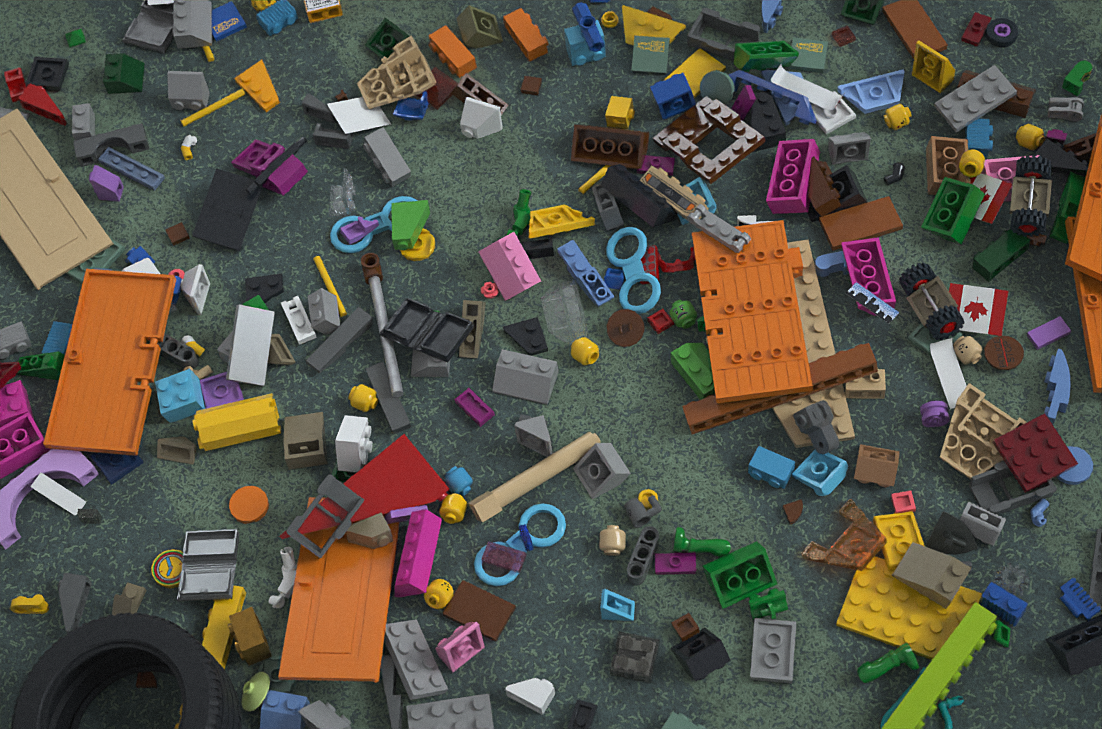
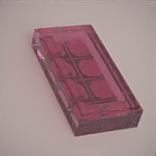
(504, 557)

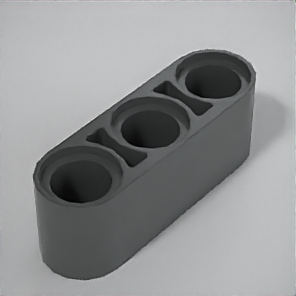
(180, 354)
(643, 547)

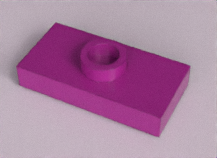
(744, 102)
(1057, 135)
(665, 163)
(474, 407)
(675, 563)

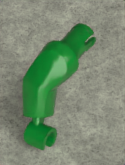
(521, 213)

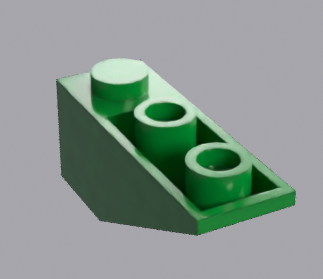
(42, 365)

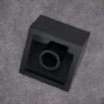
(701, 654)

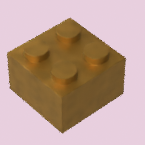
(249, 636)

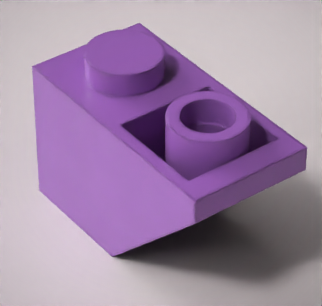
(105, 184)

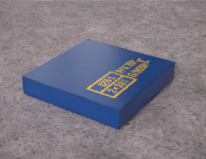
(226, 21)

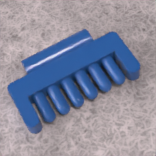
(1074, 603)

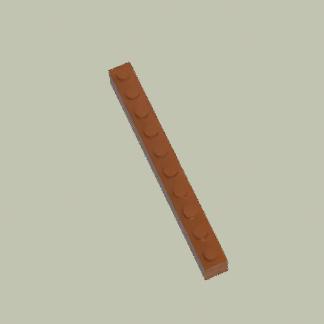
(824, 372)

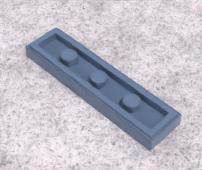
(131, 168)

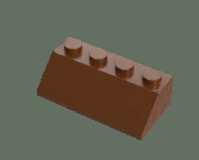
(1017, 105)
(609, 146)

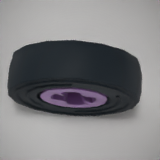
(1001, 39)

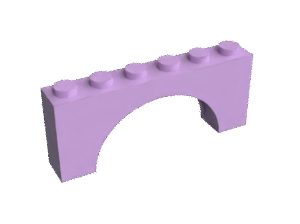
(53, 464)

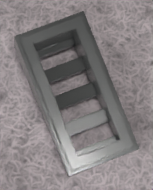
(316, 108)

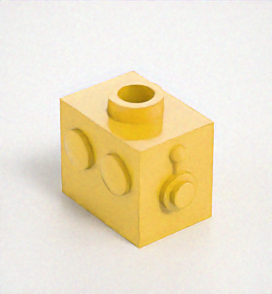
(619, 112)

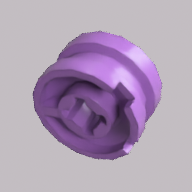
(934, 414)

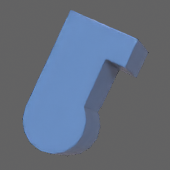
(831, 263)

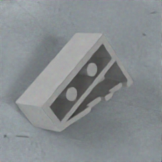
(386, 157)

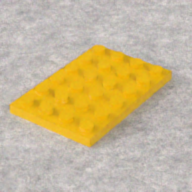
(898, 614)

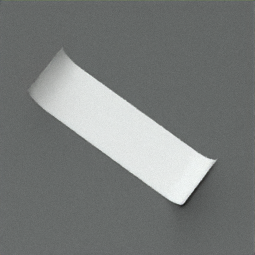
(815, 93)
(948, 370)

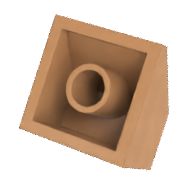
(876, 465)

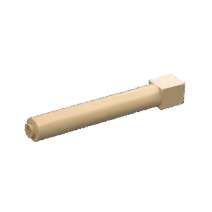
(492, 502)

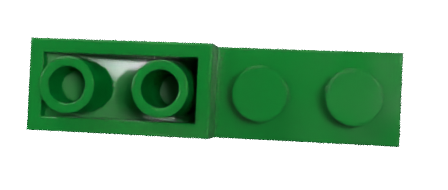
(1068, 206)

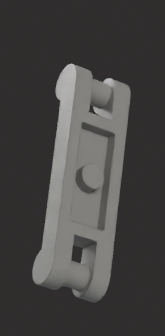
(718, 229)

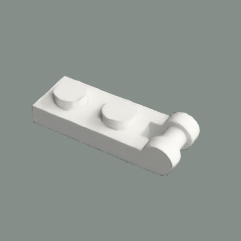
(298, 320)

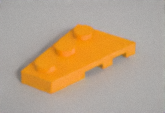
(258, 86)

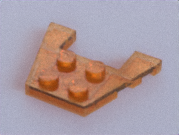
(854, 547)

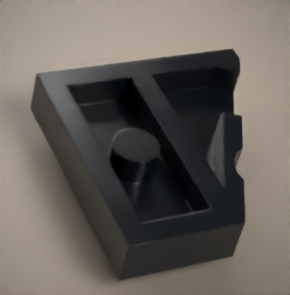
(264, 286)
(528, 336)

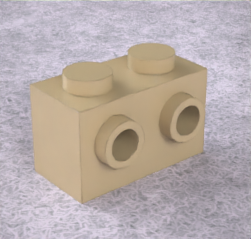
(867, 387)

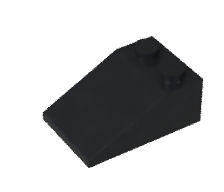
(849, 189)

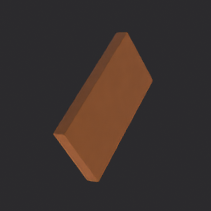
(913, 24)
(861, 222)

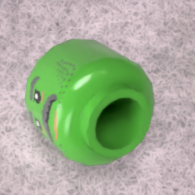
(683, 314)

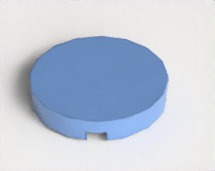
(1081, 471)

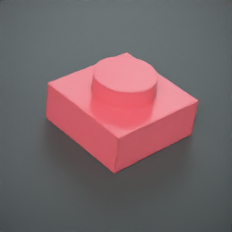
(903, 502)

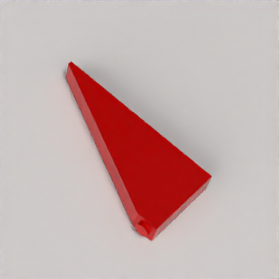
(388, 482)

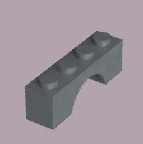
(91, 148)

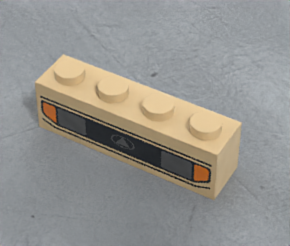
(677, 196)

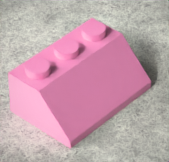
(509, 266)

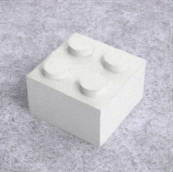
(353, 443)

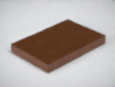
(479, 606)

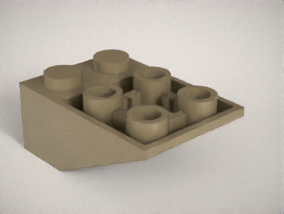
(305, 441)

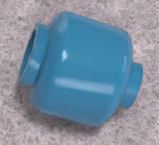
(458, 481)

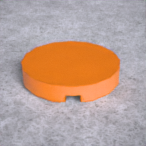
(248, 504)

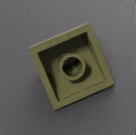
(478, 28)

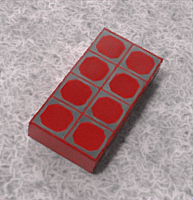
(650, 262)

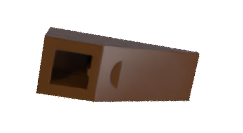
(820, 189)

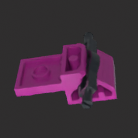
(271, 165)

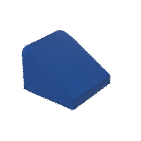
(614, 278)

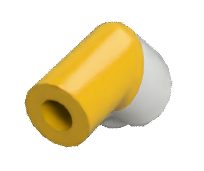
(185, 147)
(189, 341)

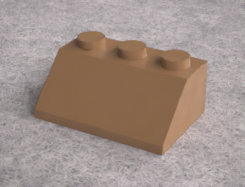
(943, 161)

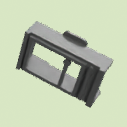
(747, 31)
(342, 496)
(987, 499)

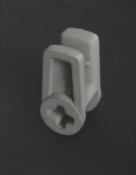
(1065, 108)

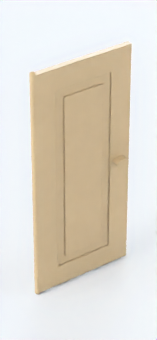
(40, 209)

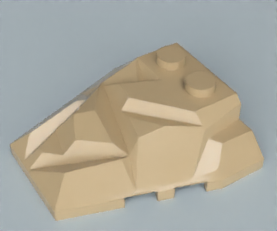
(398, 77)
(972, 431)

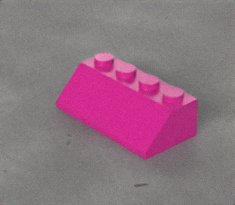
(868, 268)
(417, 553)

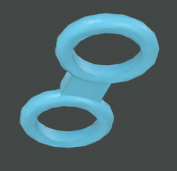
(384, 224)
(633, 269)
(516, 543)

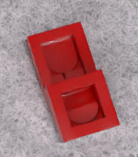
(15, 82)

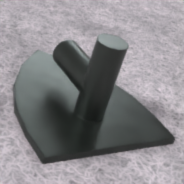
(951, 536)

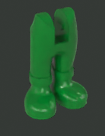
(717, 547)
(872, 670)

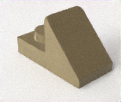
(129, 599)

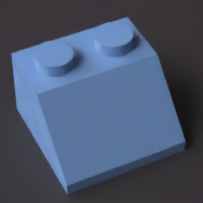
(282, 711)

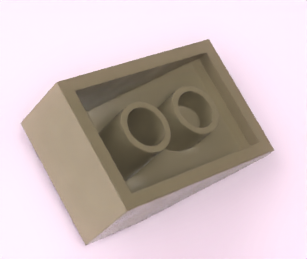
(931, 573)

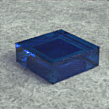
(525, 537)

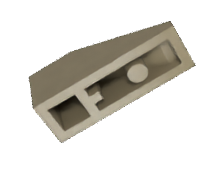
(474, 312)

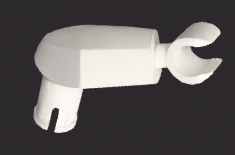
(289, 572)

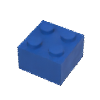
(673, 95)

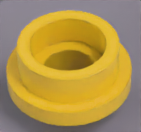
(609, 16)

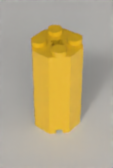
(237, 422)

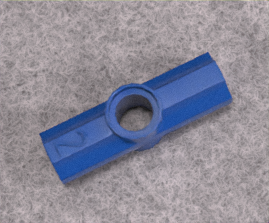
(588, 27)

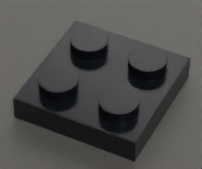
(48, 72)

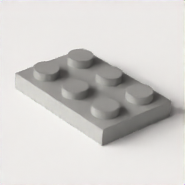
(773, 650)

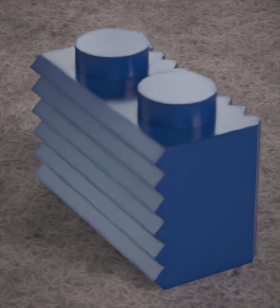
(1003, 604)

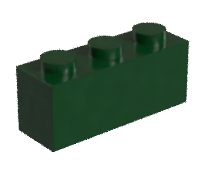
(1000, 254)

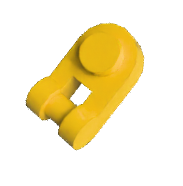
(33, 605)

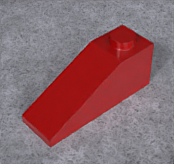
(39, 102)

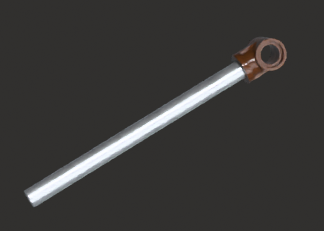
(373, 276)

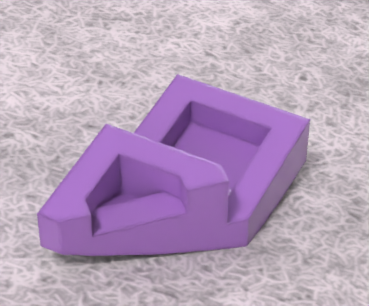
(358, 229)

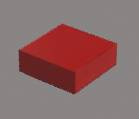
(660, 321)

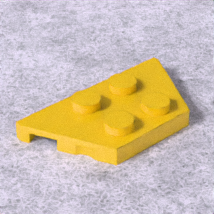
(646, 24)
(556, 220)

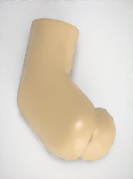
(202, 373)

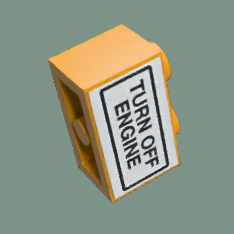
(322, 9)

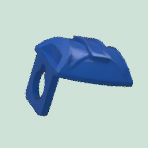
(412, 108)

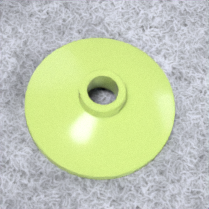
(255, 691)

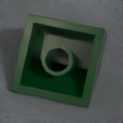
(123, 74)

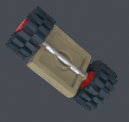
(1030, 196)
(931, 301)

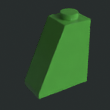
(408, 222)

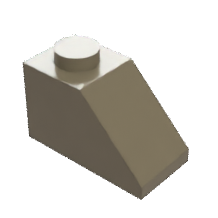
(370, 532)

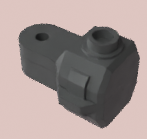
(816, 422)

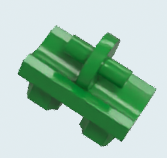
(768, 605)

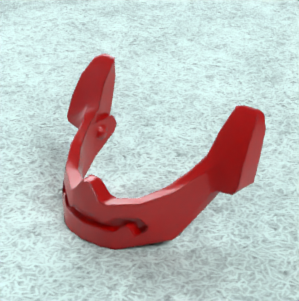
(678, 265)

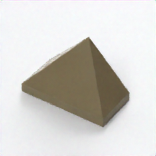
(279, 352)
(176, 449)

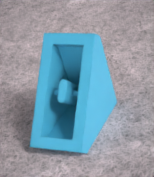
(616, 607)

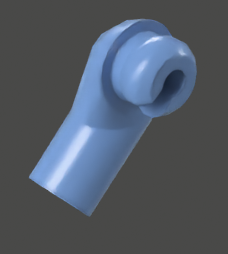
(1037, 513)

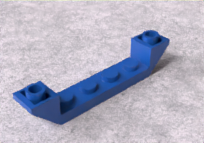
(804, 109)

